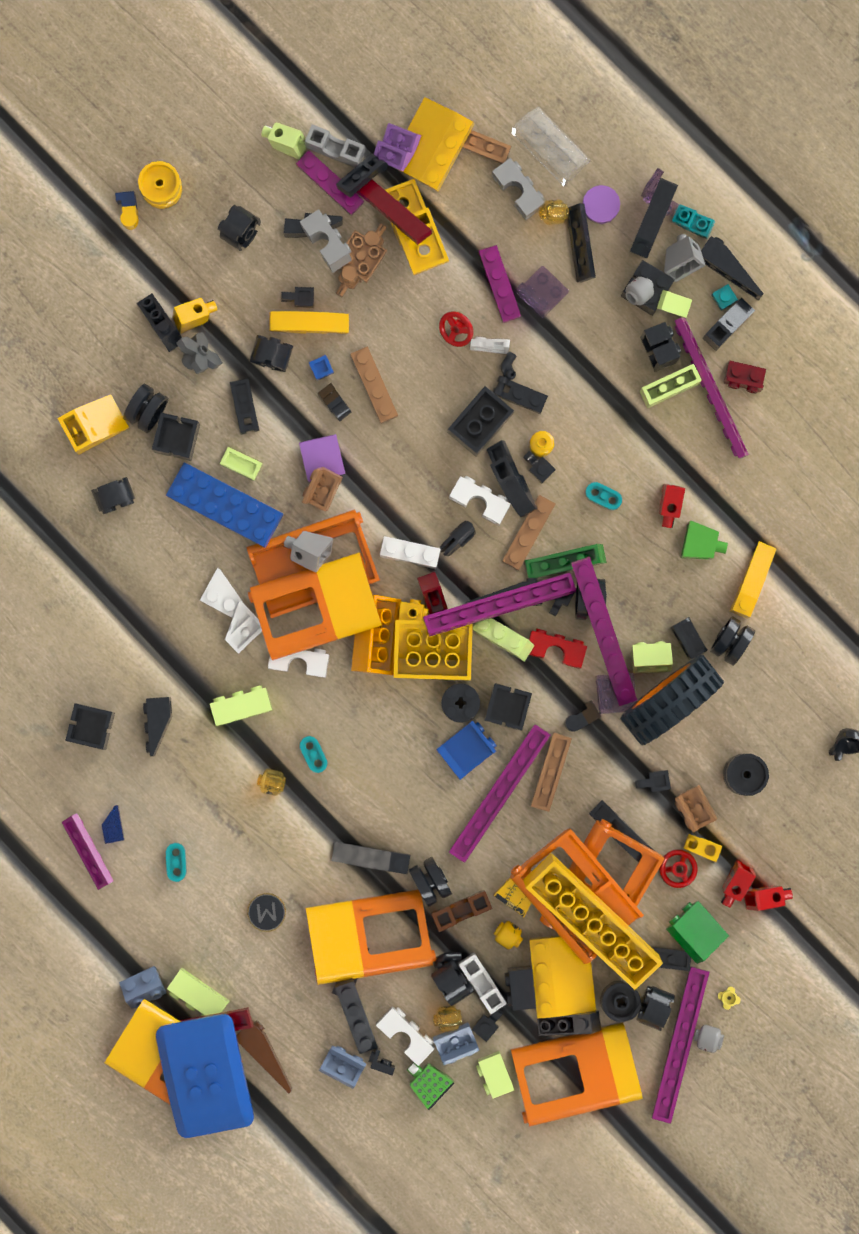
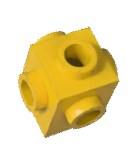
(407, 608)

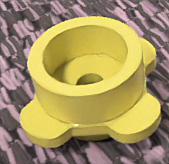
(728, 1003)

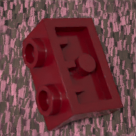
(745, 377)

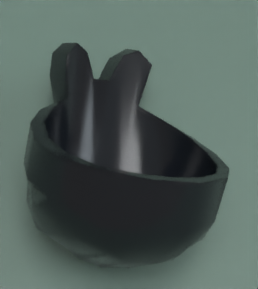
(846, 743)

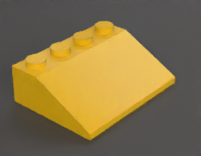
(441, 141)
(432, 657)
(560, 979)

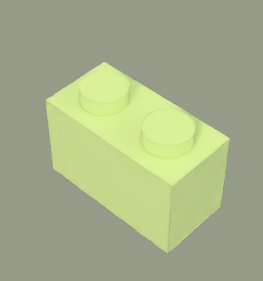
(651, 657)
(495, 1075)

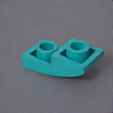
(693, 222)

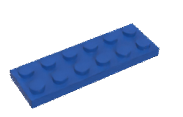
(224, 504)

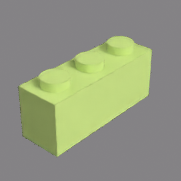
(670, 386)
(504, 638)
(241, 705)
(196, 994)

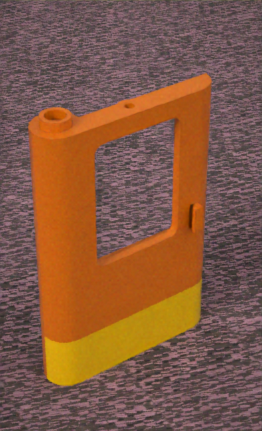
(604, 1067)

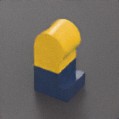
(129, 214)

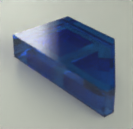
(112, 826)

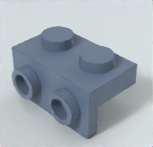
(142, 986)
(456, 1044)
(342, 1066)

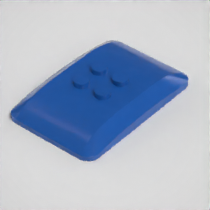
(204, 1075)

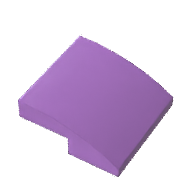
(397, 146)
(322, 453)

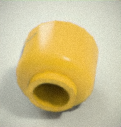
(541, 443)
(508, 935)

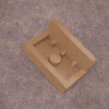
(321, 488)
(695, 808)

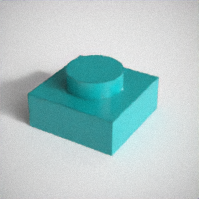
(724, 297)

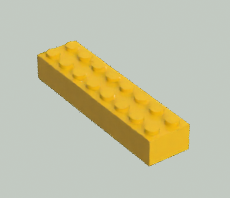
(592, 921)

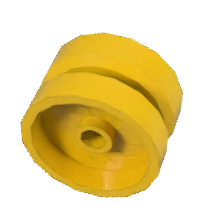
(164, 174)

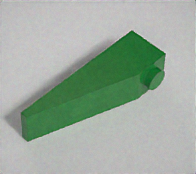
(562, 561)

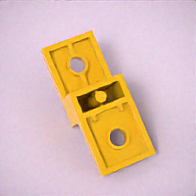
(437, 254)

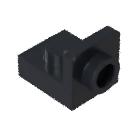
(383, 1066)

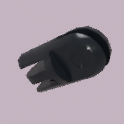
(458, 538)

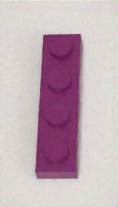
(327, 182)
(499, 284)
(87, 851)

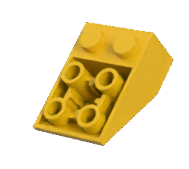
(93, 423)

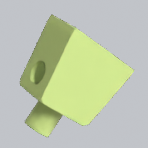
(285, 139)

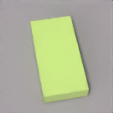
(674, 304)
(241, 463)

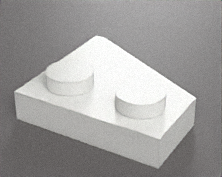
(490, 345)
(221, 594)
(243, 628)

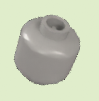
(639, 291)
(709, 1038)

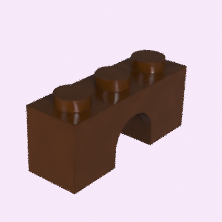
(461, 910)

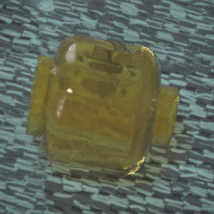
(554, 212)
(271, 782)
(447, 1018)

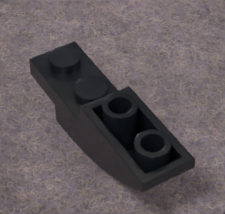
(510, 480)
(603, 811)

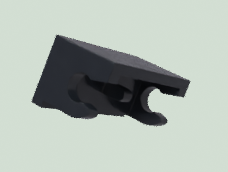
(689, 638)

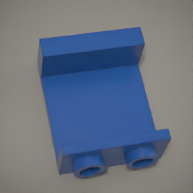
(467, 749)

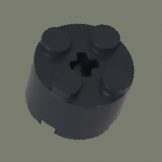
(239, 227)
(271, 353)
(112, 495)
(453, 711)
(452, 982)
(655, 1008)
(623, 1012)

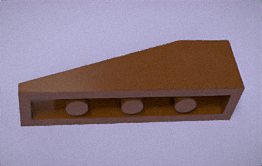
(259, 1047)

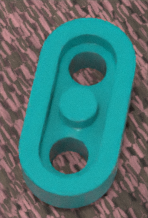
(603, 496)
(313, 754)
(176, 862)

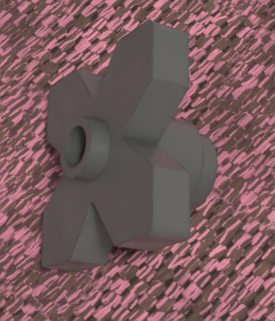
(197, 354)

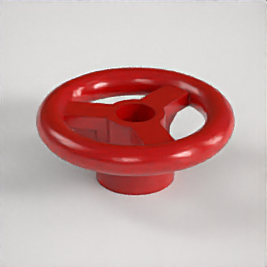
(458, 326)
(684, 855)

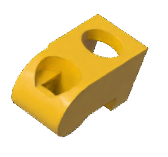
(702, 847)

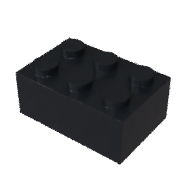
(480, 421)

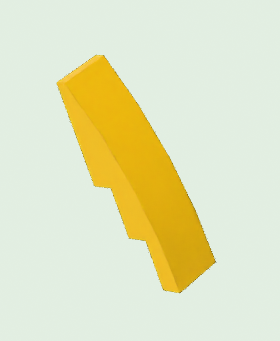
(308, 322)

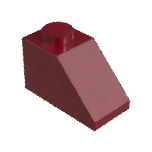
(432, 593)

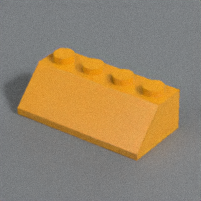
(375, 647)

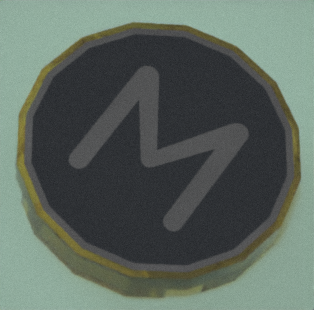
(266, 912)

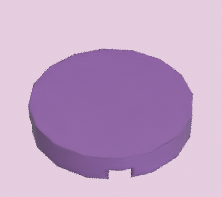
(601, 204)

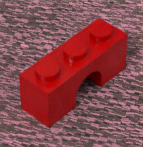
(572, 651)

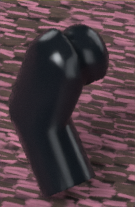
(506, 366)
(446, 957)

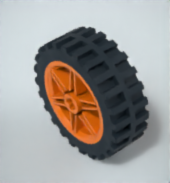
(672, 700)

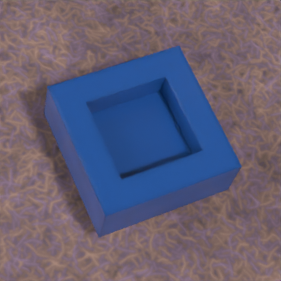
(321, 367)

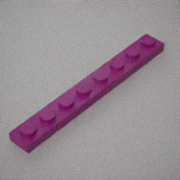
(714, 395)
(499, 604)
(604, 631)
(499, 793)
(680, 1045)

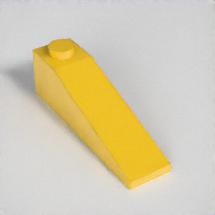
(753, 580)

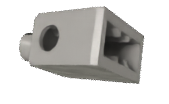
(683, 258)
(309, 549)

